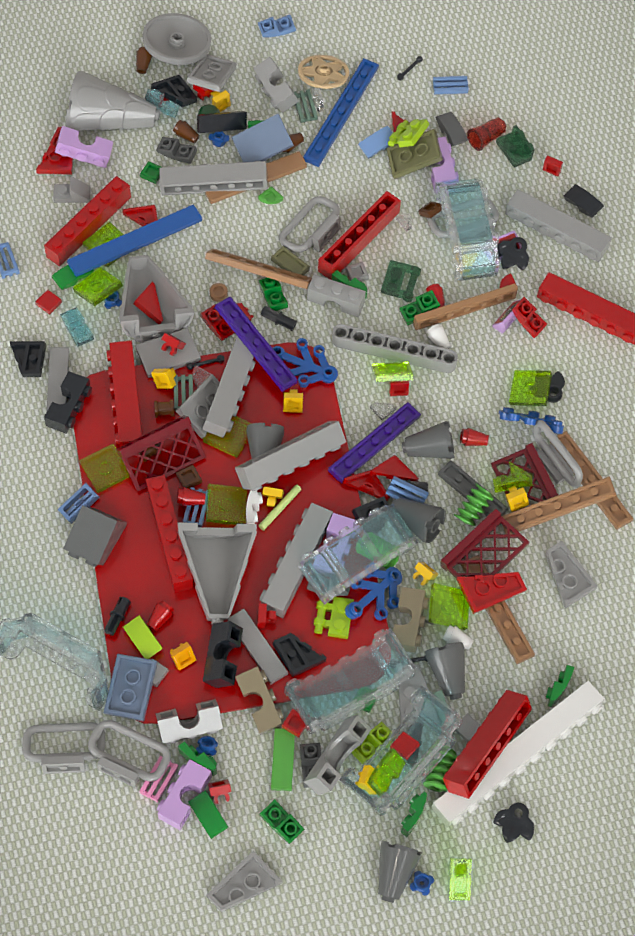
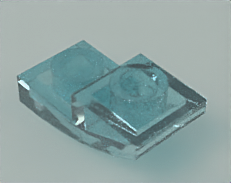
(166, 107)
(77, 327)

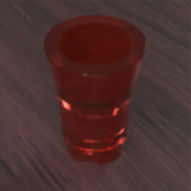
(485, 133)

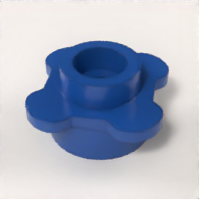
(219, 142)
(116, 302)
(207, 745)
(416, 886)

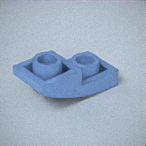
(273, 28)
(376, 142)

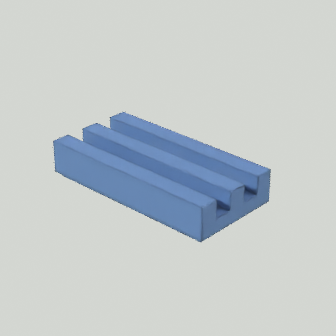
(452, 83)
(10, 272)
(397, 492)
(87, 500)
(203, 511)

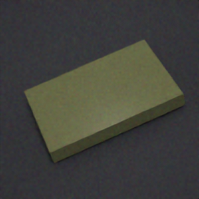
(413, 158)

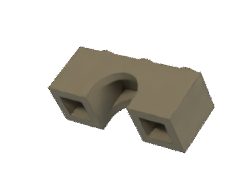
(413, 603)
(254, 683)

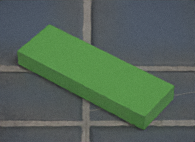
(282, 760)

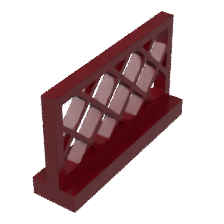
(154, 437)
(536, 468)
(475, 538)

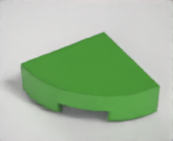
(270, 196)

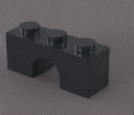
(62, 416)
(222, 640)

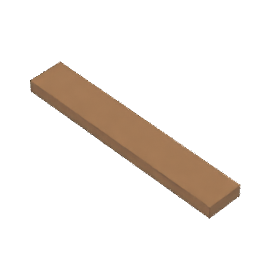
(275, 170)
(258, 268)
(465, 307)
(561, 505)
(611, 507)
(506, 623)

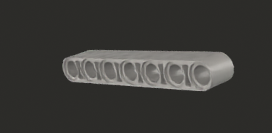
(403, 347)

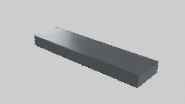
(463, 483)

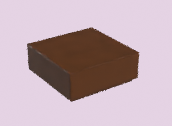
(430, 209)
(189, 477)

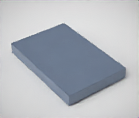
(263, 140)
(130, 687)

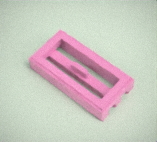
(149, 794)

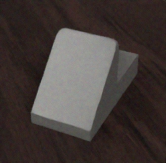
(71, 193)

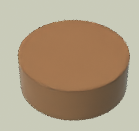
(218, 292)

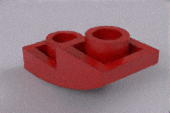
(528, 317)
(216, 323)

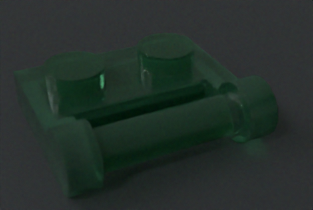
(394, 280)

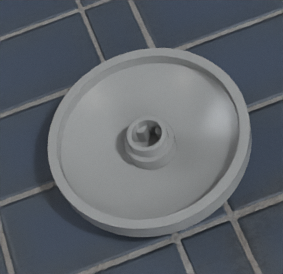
(176, 39)

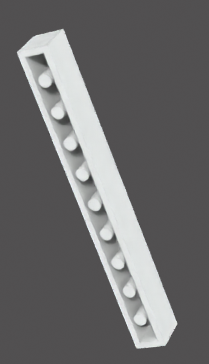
(523, 750)

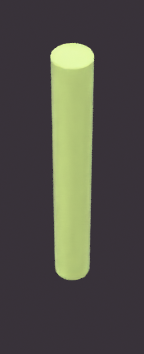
(280, 507)

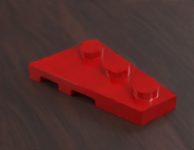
(53, 162)
(490, 590)

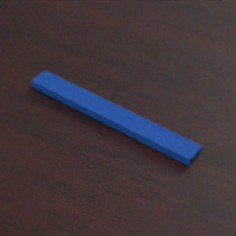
(340, 112)
(134, 240)

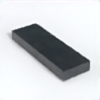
(221, 121)

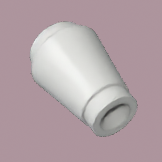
(438, 336)
(455, 635)

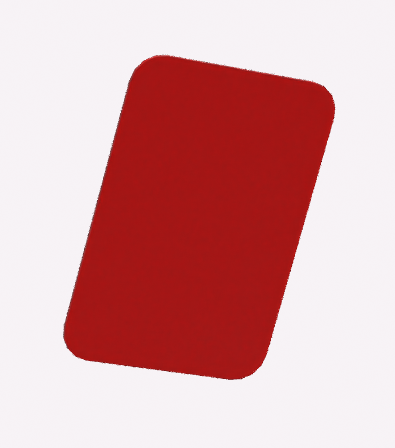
(138, 562)

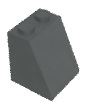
(93, 535)

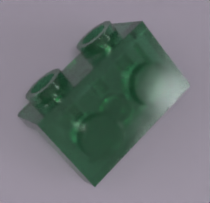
(516, 147)

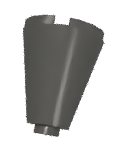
(263, 438)
(430, 443)
(421, 518)
(448, 668)
(395, 869)

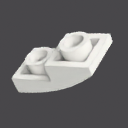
(252, 507)

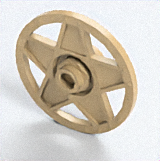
(323, 71)

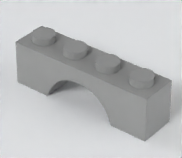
(326, 770)

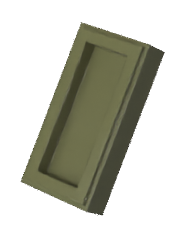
(288, 261)

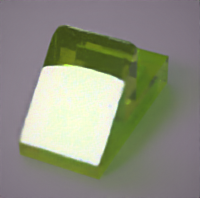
(517, 478)
(460, 878)

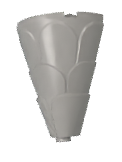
(106, 106)
(175, 309)
(217, 564)

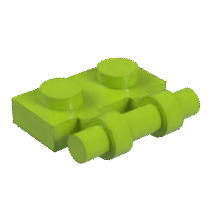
(408, 133)
(339, 622)

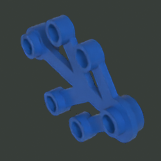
(308, 365)
(530, 419)
(377, 591)

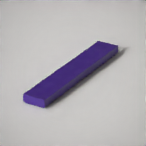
(256, 344)
(374, 442)

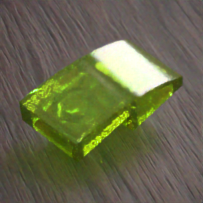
(386, 770)

